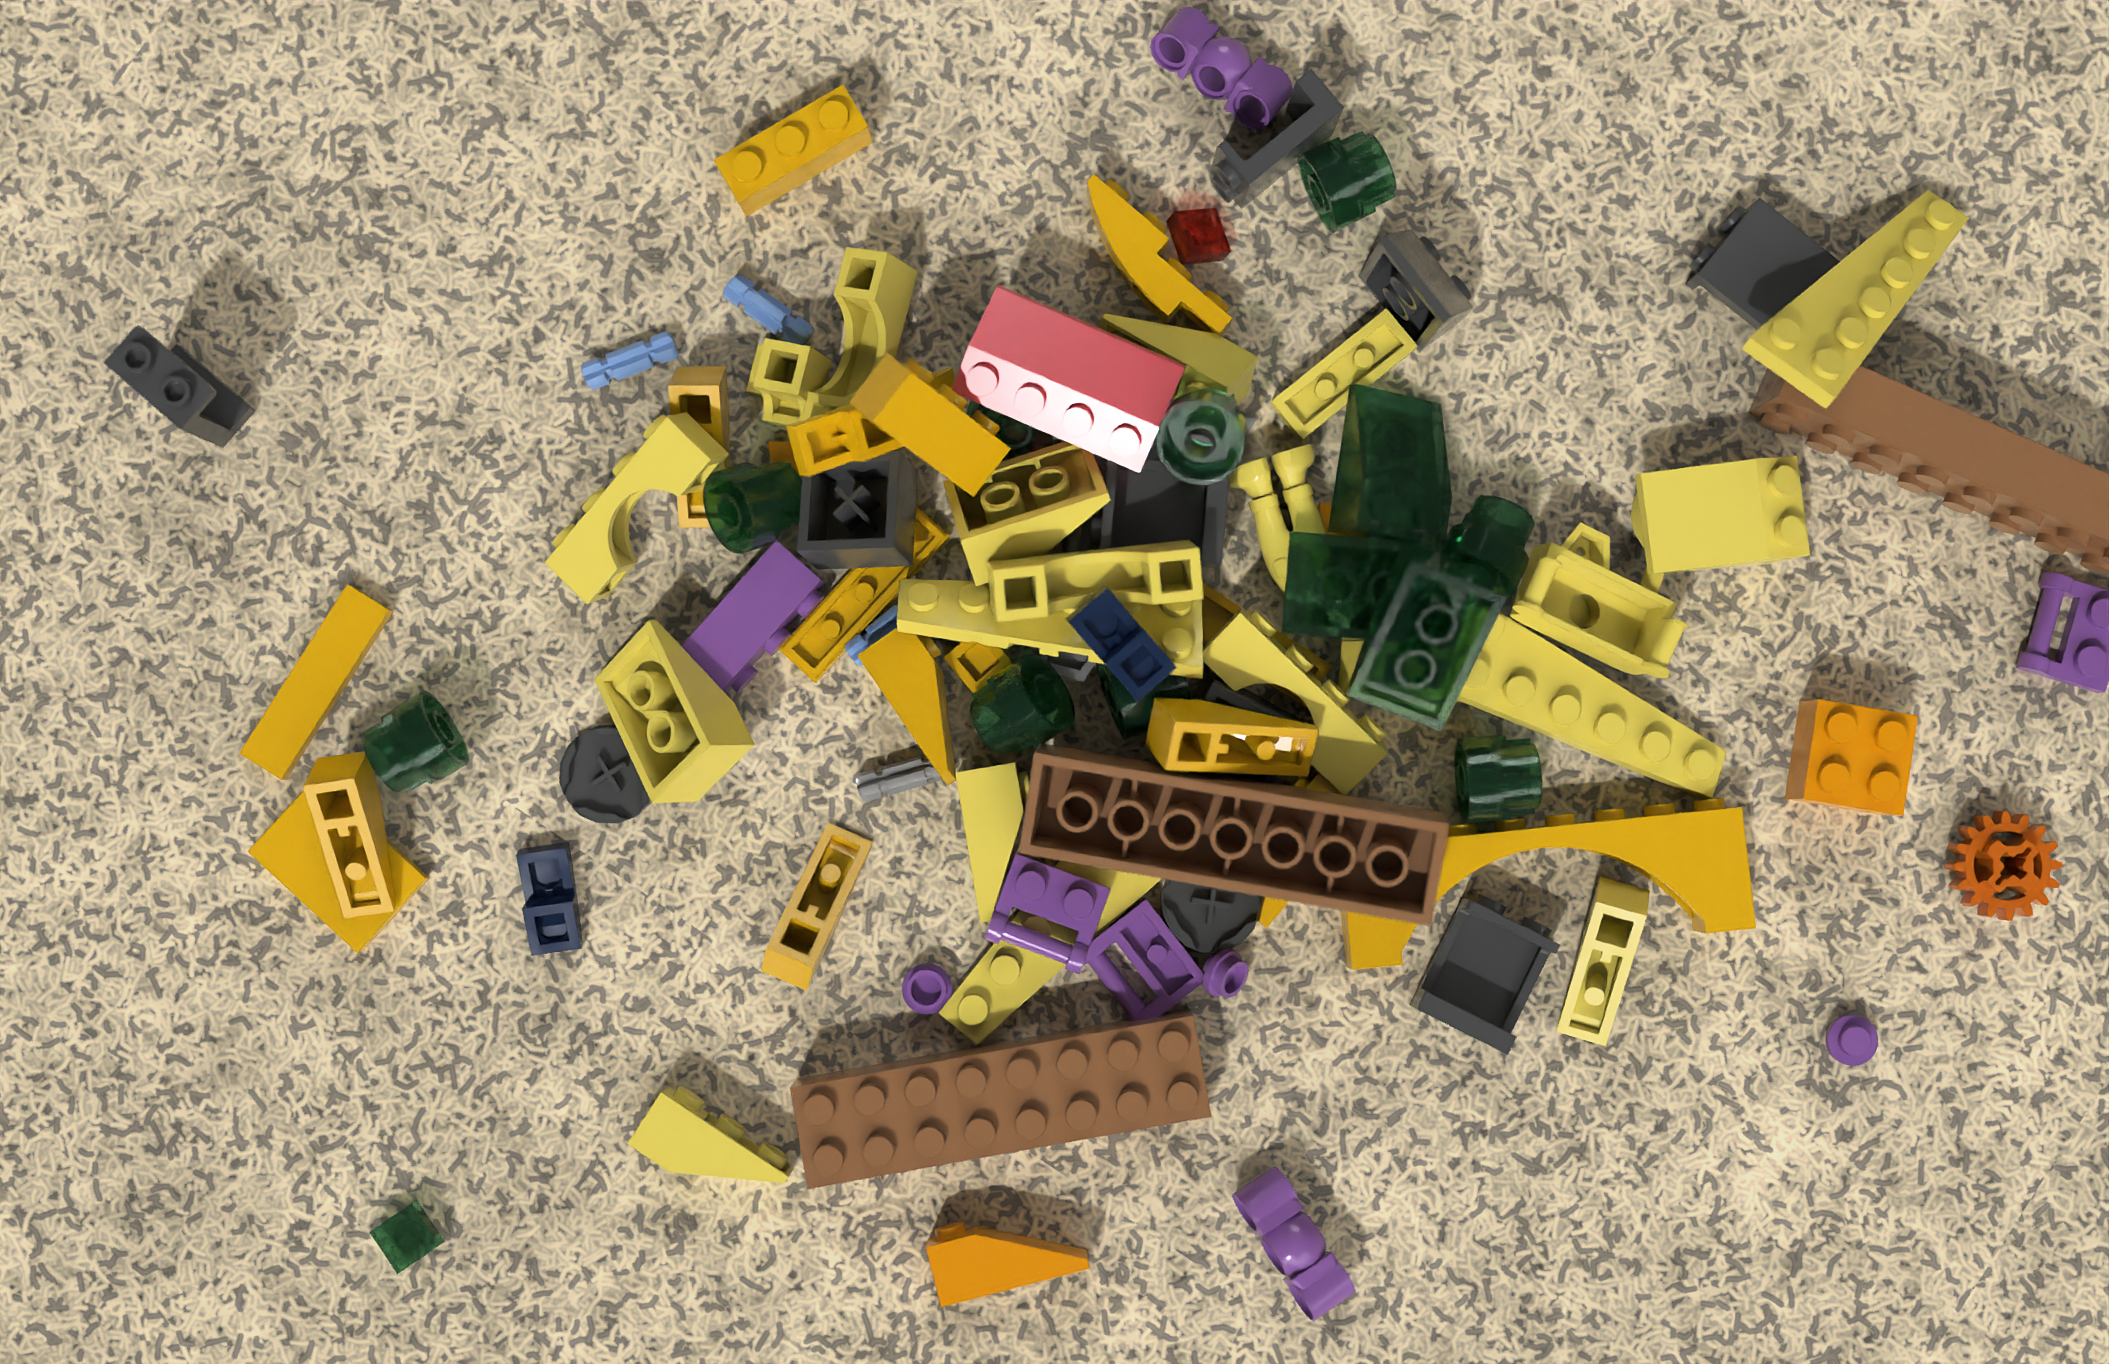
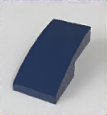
(1121, 643)
(550, 898)

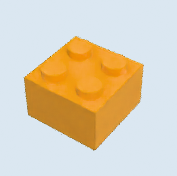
(1851, 757)

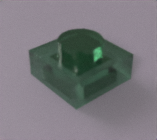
(407, 1236)

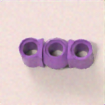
(1221, 68)
(1293, 1243)

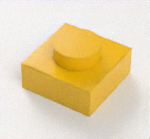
(976, 663)

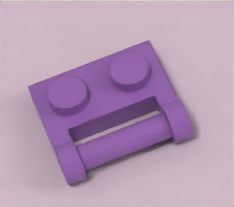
(2085, 639)
(1052, 896)
(1154, 955)

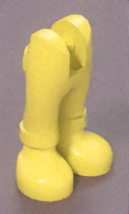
(1270, 526)

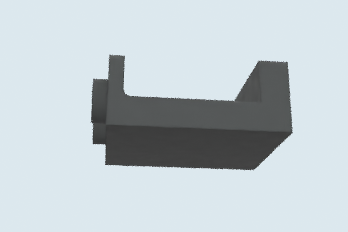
(1315, 118)
(1759, 263)
(179, 387)
(1160, 509)
(1484, 972)

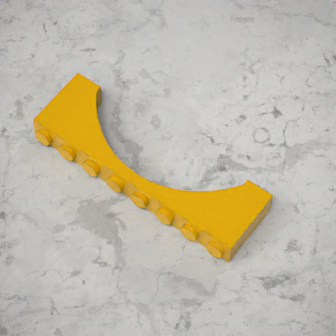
(1688, 854)

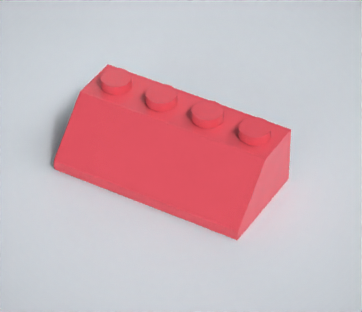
(1068, 378)

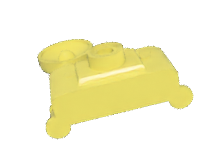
(1596, 609)

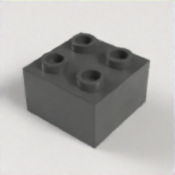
(859, 514)

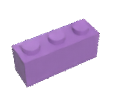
(754, 618)

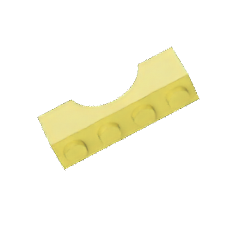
(874, 302)
(598, 548)
(1066, 580)
(1249, 655)

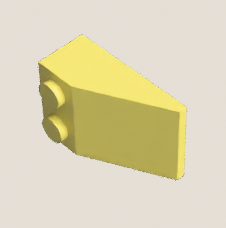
(1027, 505)
(1722, 515)
(671, 717)

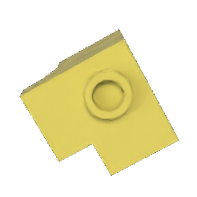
(784, 376)

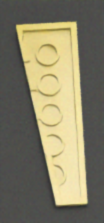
(1842, 315)
(964, 614)
(1568, 701)
(1013, 974)

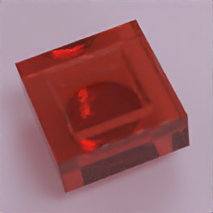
(1198, 236)

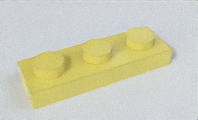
(1326, 386)

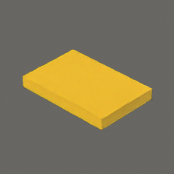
(297, 860)

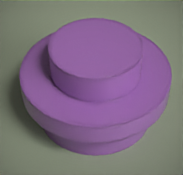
(1225, 973)
(926, 988)
(1851, 1040)

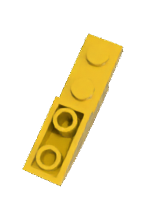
(1136, 249)
(844, 435)

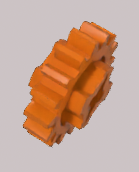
(2026, 865)

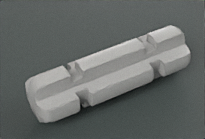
(895, 778)

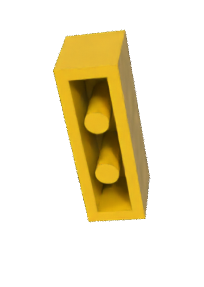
(794, 150)
(931, 422)

